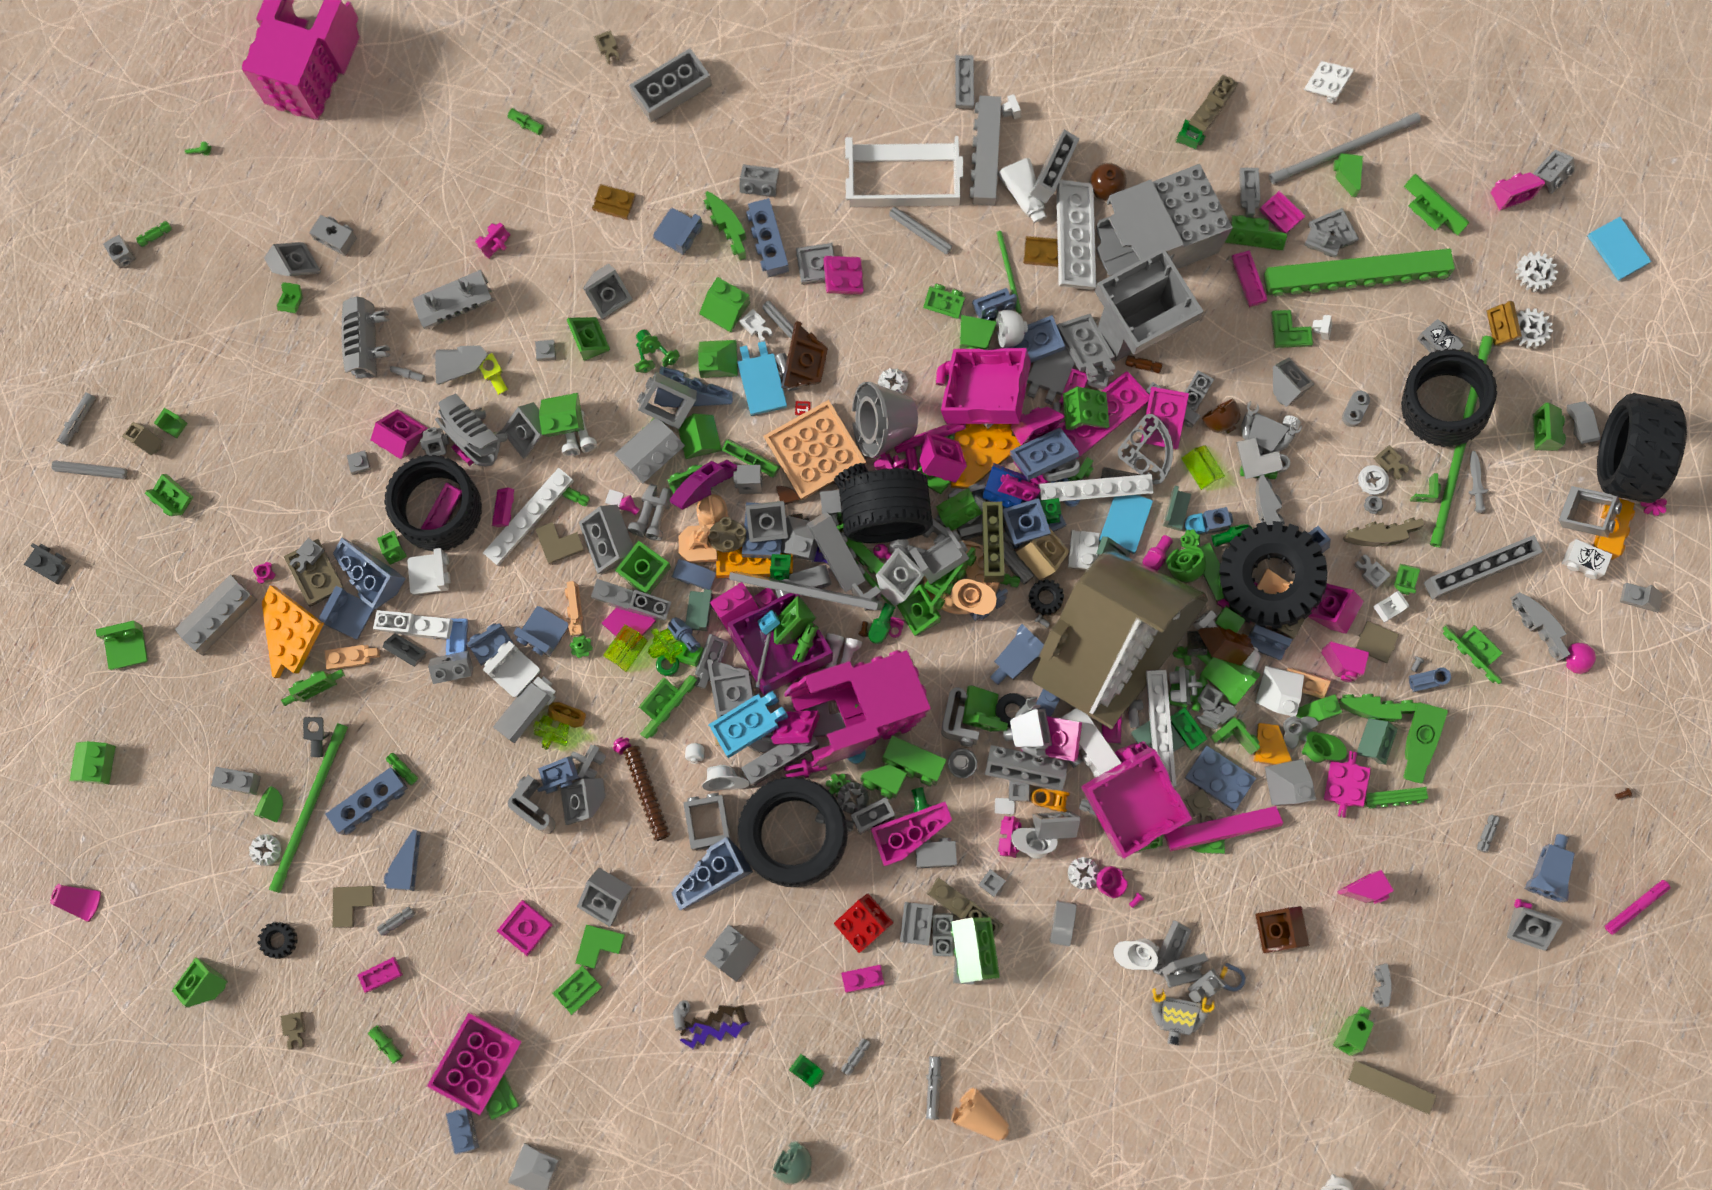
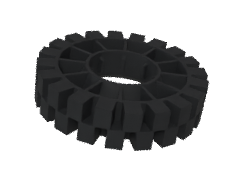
(1266, 543)

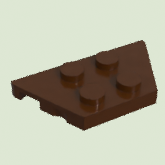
(804, 360)

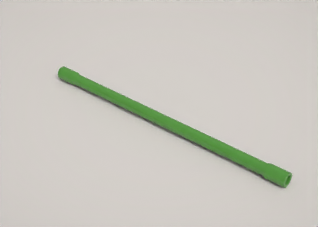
(1439, 530)

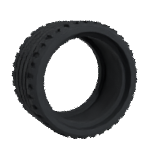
(1457, 364)
(416, 472)
(885, 505)

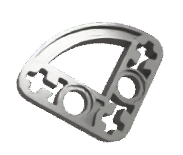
(1135, 454)

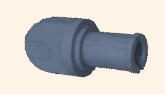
(683, 634)

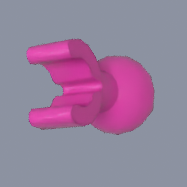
(882, 553)

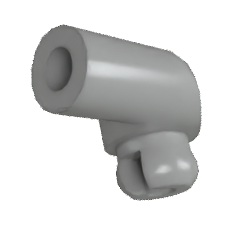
(1133, 713)
(680, 1013)

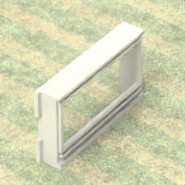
(903, 153)

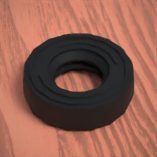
(1004, 701)

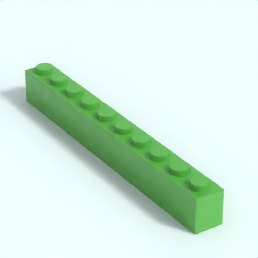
(1358, 272)

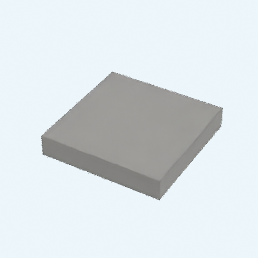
(812, 263)

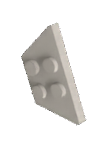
(729, 686)

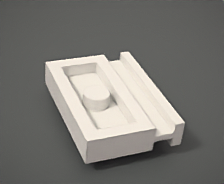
(1083, 549)

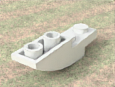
(413, 625)

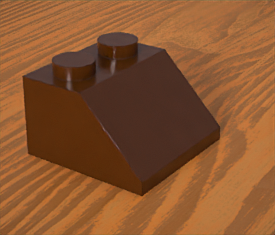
(1227, 644)
(1282, 929)

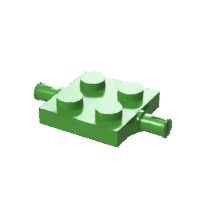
(316, 684)

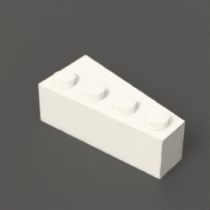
(1093, 746)

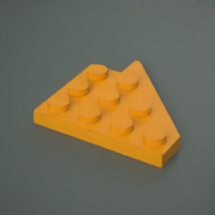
(981, 449)
(289, 631)

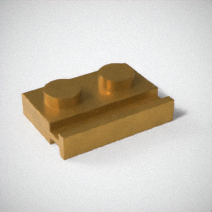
(613, 201)
(1041, 251)
(1504, 323)

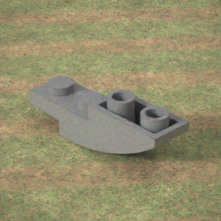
(1267, 502)
(630, 600)
(1538, 617)

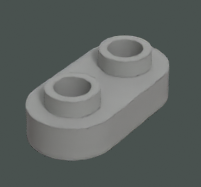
(1356, 407)
(1063, 471)

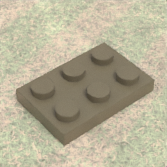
(318, 579)

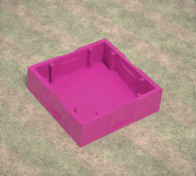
(986, 386)
(1136, 802)

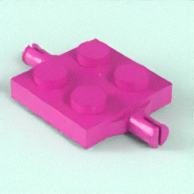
(1347, 784)

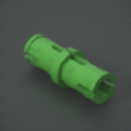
(525, 121)
(805, 642)
(385, 1044)

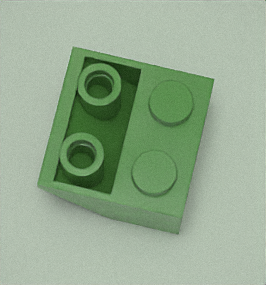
(885, 779)

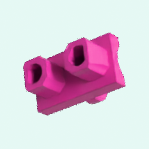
(494, 240)
(886, 462)
(1131, 750)

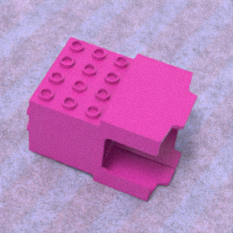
(298, 65)
(886, 696)

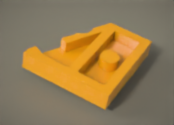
(1272, 745)

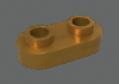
(566, 714)

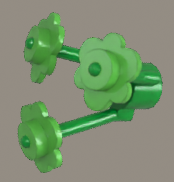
(647, 344)

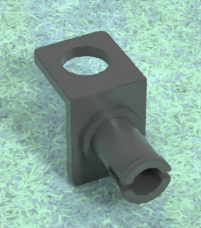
(315, 736)

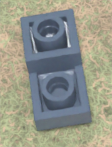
(693, 574)

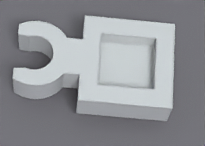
(754, 324)

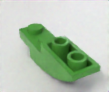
(726, 220)
(1371, 707)

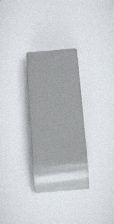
(813, 577)

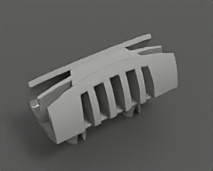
(452, 299)
(359, 339)
(468, 431)

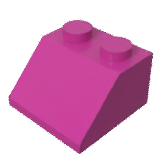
(1516, 190)
(1036, 424)
(398, 433)
(942, 457)
(733, 604)
(1337, 608)
(1345, 661)
(1369, 888)

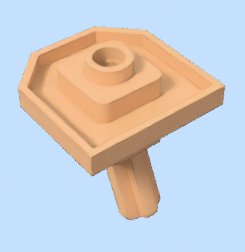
(695, 545)

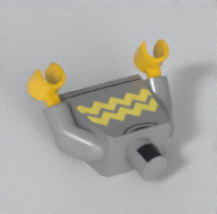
(1178, 1015)

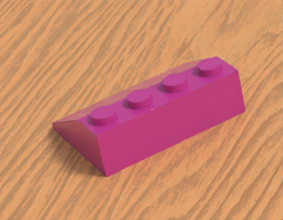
(474, 1063)

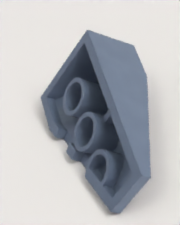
(715, 871)

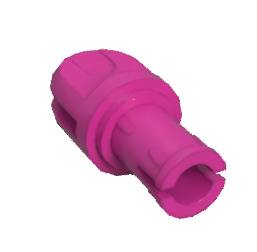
(1156, 555)
(807, 769)

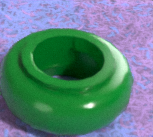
(662, 671)

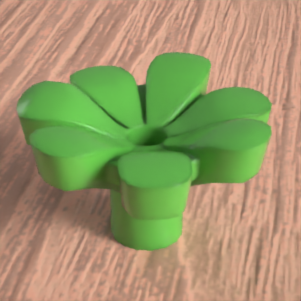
(1182, 653)
(834, 787)

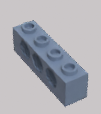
(763, 210)
(339, 815)

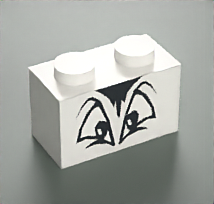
(1586, 559)

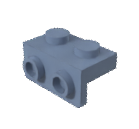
(557, 774)

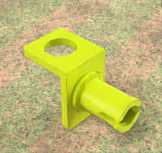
(494, 375)

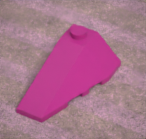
(904, 835)

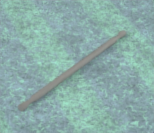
(763, 659)

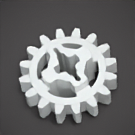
(1535, 275)
(1535, 335)

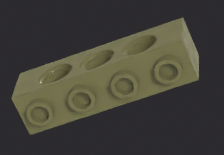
(993, 542)

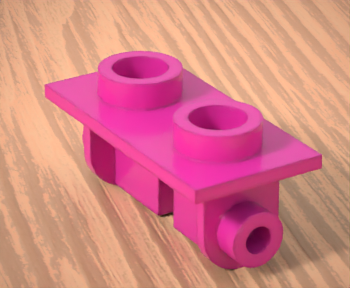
(1022, 490)
(1006, 845)

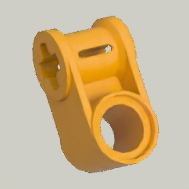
(1052, 799)

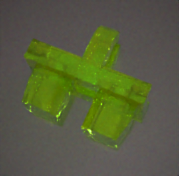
(661, 642)
(551, 734)

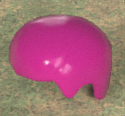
(1581, 658)
(1111, 882)

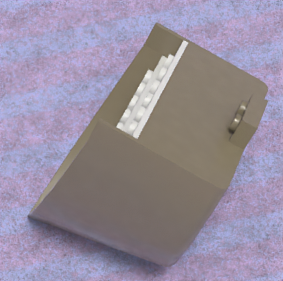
(1112, 632)

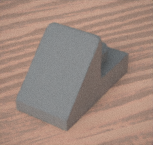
(1646, 598)

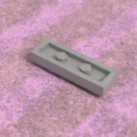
(964, 81)

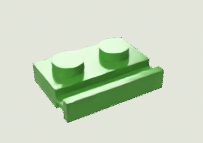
(577, 990)
(501, 1100)

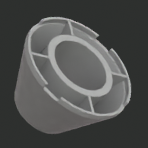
(882, 418)

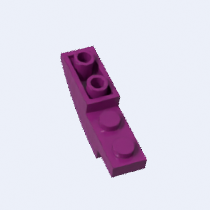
(699, 484)

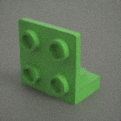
(1085, 407)
(123, 644)
(981, 709)
(1239, 731)

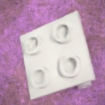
(1329, 80)

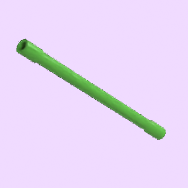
(281, 874)

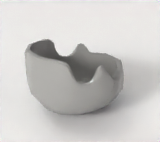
(962, 763)

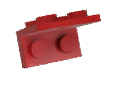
(863, 922)

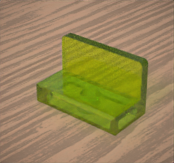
(1202, 466)
(625, 648)

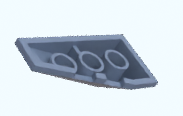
(705, 394)
(369, 575)

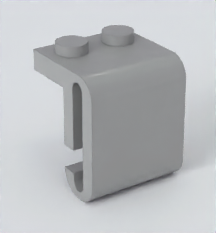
(965, 736)
(526, 788)

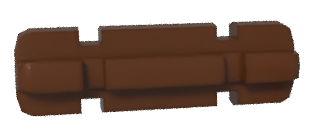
(1143, 364)

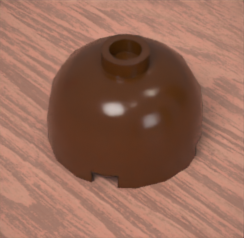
(1107, 180)
(1223, 418)

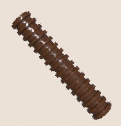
(646, 793)

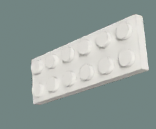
(1076, 235)

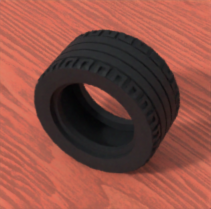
(760, 806)

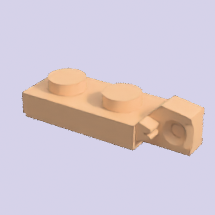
(574, 609)
(350, 656)
(1313, 684)

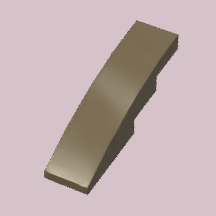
(1392, 1087)

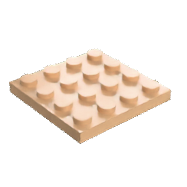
(813, 449)

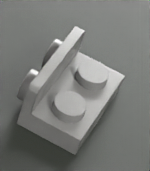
(1555, 170)
(759, 180)
(1184, 970)

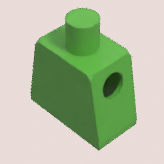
(976, 332)
(1354, 1032)

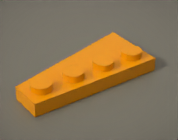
(734, 561)

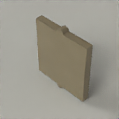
(1377, 641)

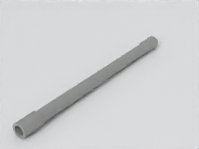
(1285, 173)

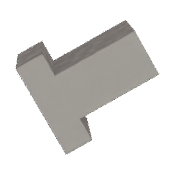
(1145, 305)

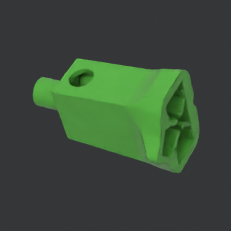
(1228, 677)

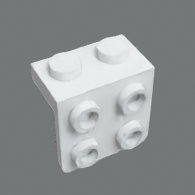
(429, 573)
(511, 669)

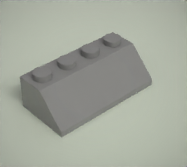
(215, 615)

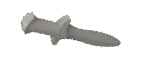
(1478, 490)

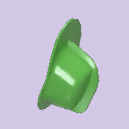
(1324, 747)

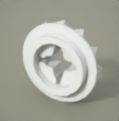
(901, 379)
(1376, 473)
(268, 857)
(1074, 875)

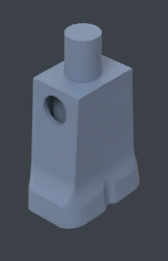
(1017, 655)
(1552, 871)

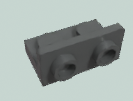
(47, 564)

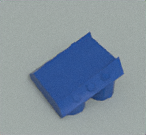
(991, 491)

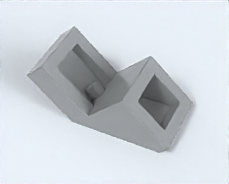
(1585, 422)

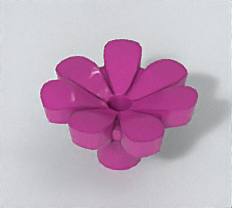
(1656, 507)

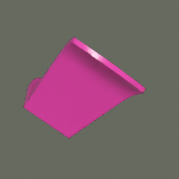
(76, 901)

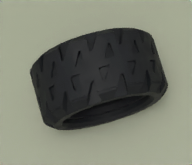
(1641, 447)

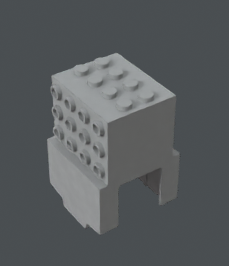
(1168, 214)

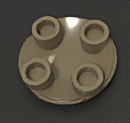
(727, 535)

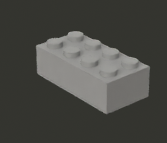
(670, 85)

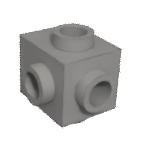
(434, 441)

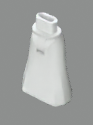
(1020, 181)

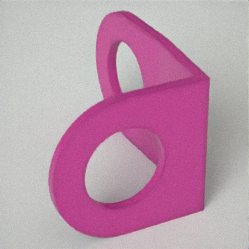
(898, 624)

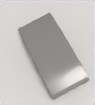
(1198, 389)
(1063, 923)
(942, 934)
(1382, 993)

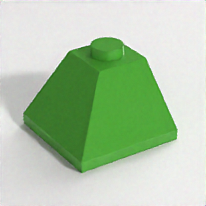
(717, 358)
(199, 984)

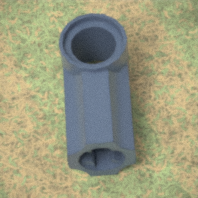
(1428, 679)

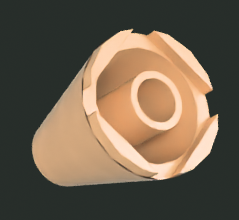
(980, 1116)

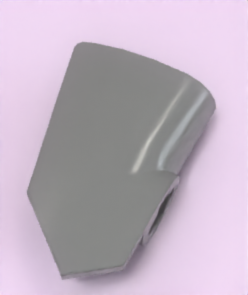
(457, 362)

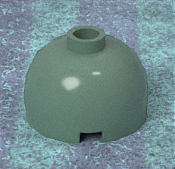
(793, 1165)

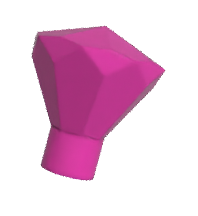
(628, 505)

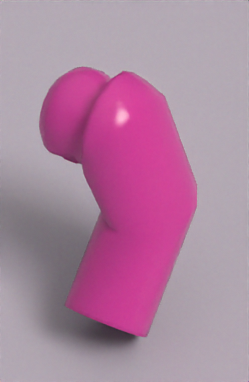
(942, 372)

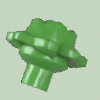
(1190, 538)
(581, 646)

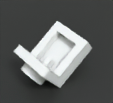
(1391, 606)
(544, 684)

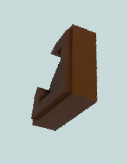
(787, 495)

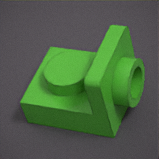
(391, 547)

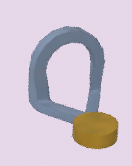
(1224, 970)

